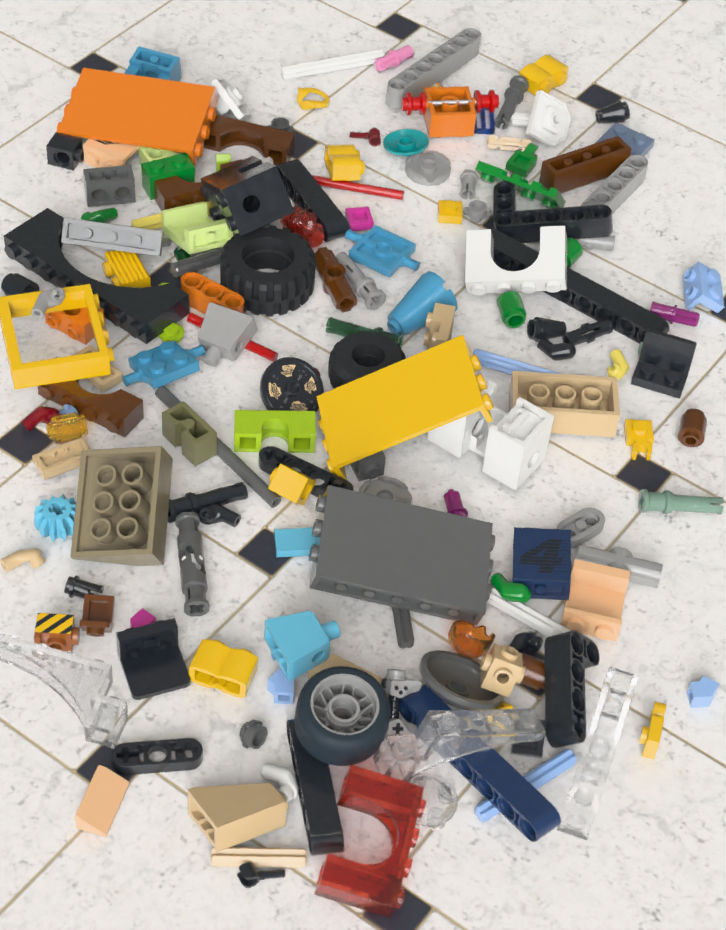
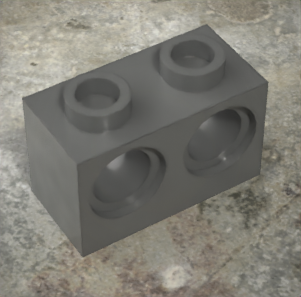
(109, 185)

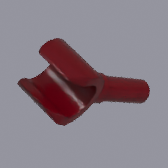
(373, 136)

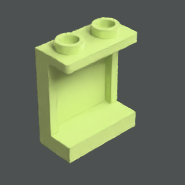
(193, 229)

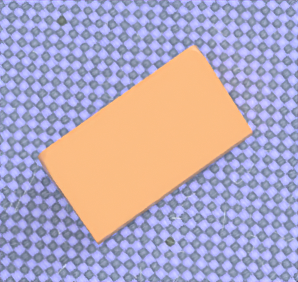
(101, 802)

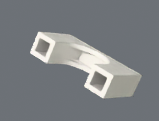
(545, 274)

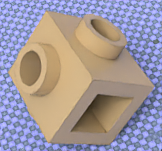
(501, 669)

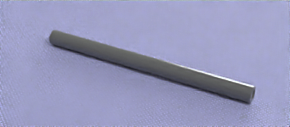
(230, 458)

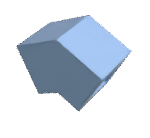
(281, 688)
(702, 692)

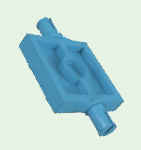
(382, 250)
(163, 364)

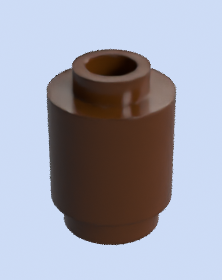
(692, 428)
(534, 673)

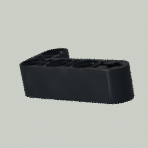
(565, 705)

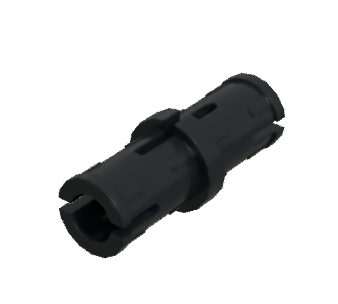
(600, 328)

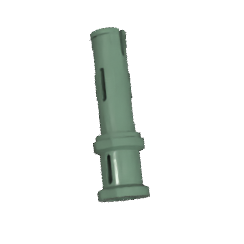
(668, 502)

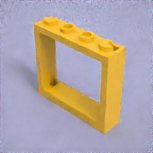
(61, 368)

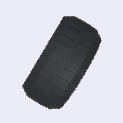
(361, 355)

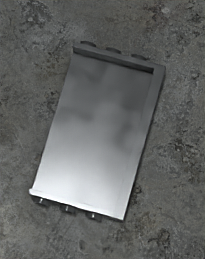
(401, 555)

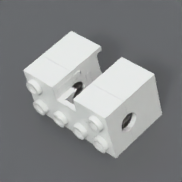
(510, 443)

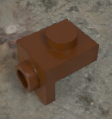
(97, 614)

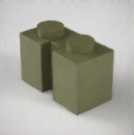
(187, 429)

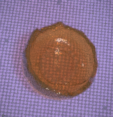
(469, 640)

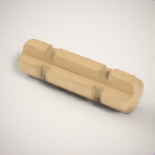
(507, 143)

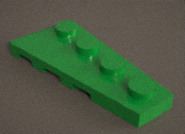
(549, 198)

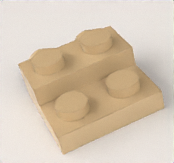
(440, 325)

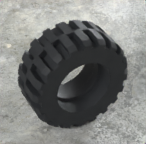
(269, 249)

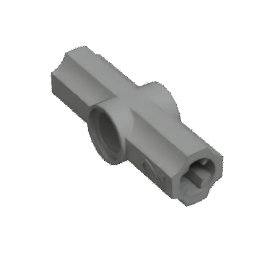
(642, 571)

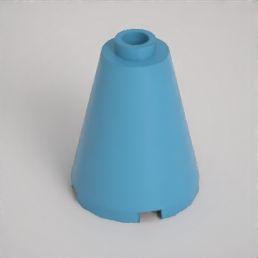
(413, 308)

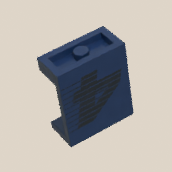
(543, 562)

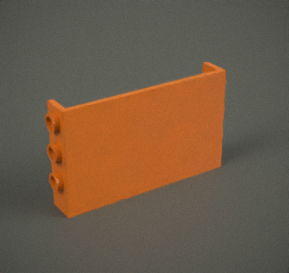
(140, 111)

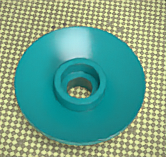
(406, 142)

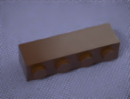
(584, 165)

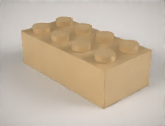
(576, 401)

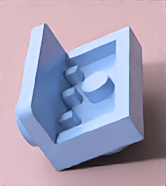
(703, 286)

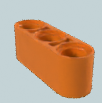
(204, 290)

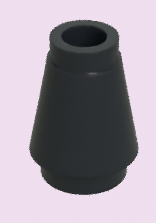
(616, 112)
(545, 328)

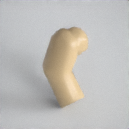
(22, 556)

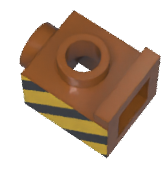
(57, 631)

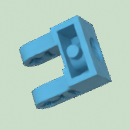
(154, 65)

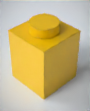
(291, 484)

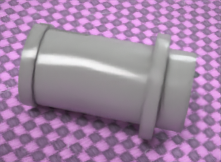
(468, 180)

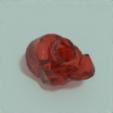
(304, 224)

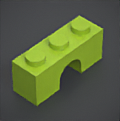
(254, 426)

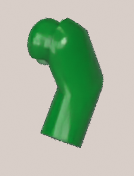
(101, 215)
(510, 590)

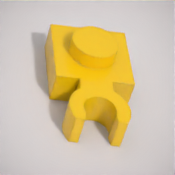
(639, 436)
(651, 735)

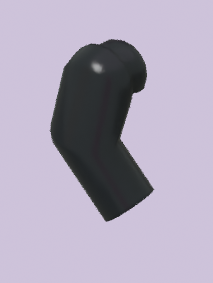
(218, 513)

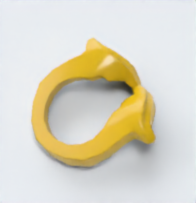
(311, 104)

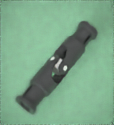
(192, 564)

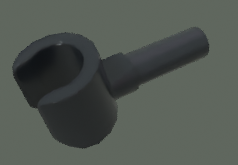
(250, 877)

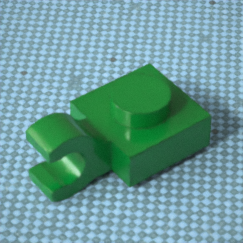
(523, 162)

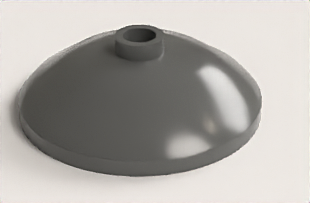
(457, 681)

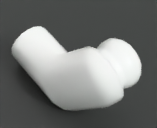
(284, 778)

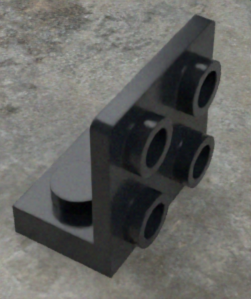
(664, 363)

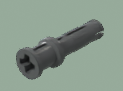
(513, 97)

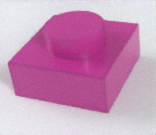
(359, 218)

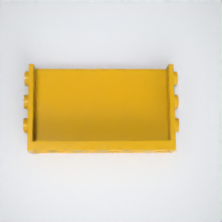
(401, 402)

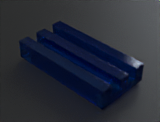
(483, 130)

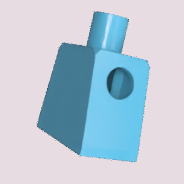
(299, 641)

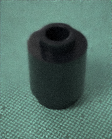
(18, 284)

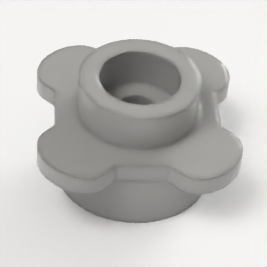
(477, 211)

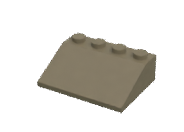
(122, 506)

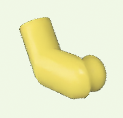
(620, 365)

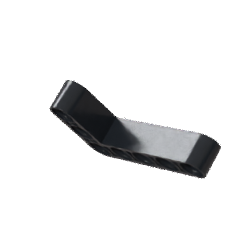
(525, 225)

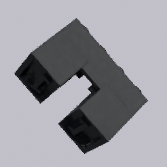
(246, 195)

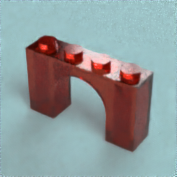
(397, 807)

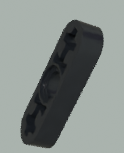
(135, 767)

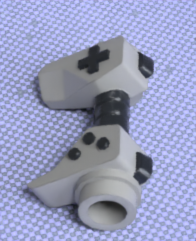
(396, 687)

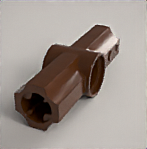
(334, 280)

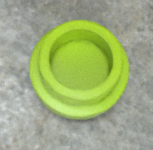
(172, 332)

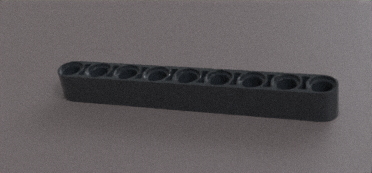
(582, 292)

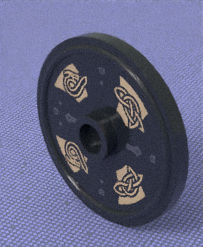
(290, 386)

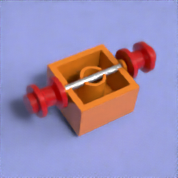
(449, 109)

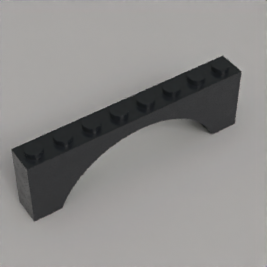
(139, 311)

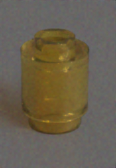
(66, 427)

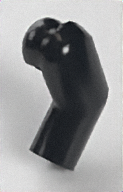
(557, 351)
(526, 640)

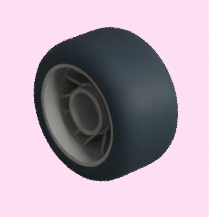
(342, 716)

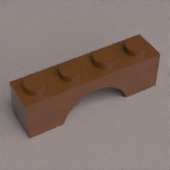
(266, 140)
(176, 192)
(115, 411)

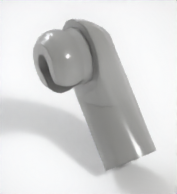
(46, 300)

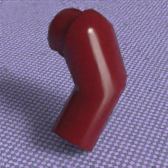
(39, 415)

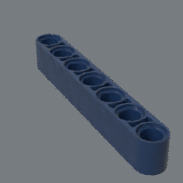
(491, 775)

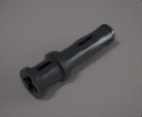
(194, 502)

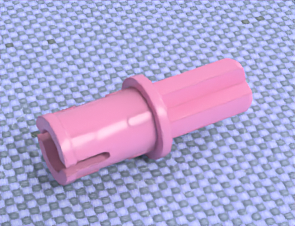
(394, 58)

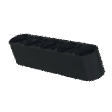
(309, 195)
(316, 798)

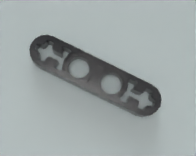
(282, 457)

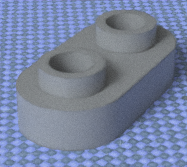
(579, 525)

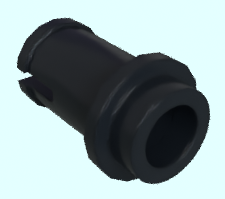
(78, 587)

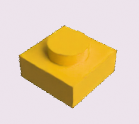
(450, 212)

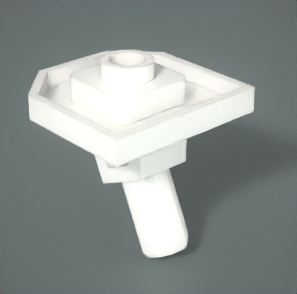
(230, 99)
(547, 120)

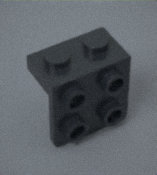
(152, 659)

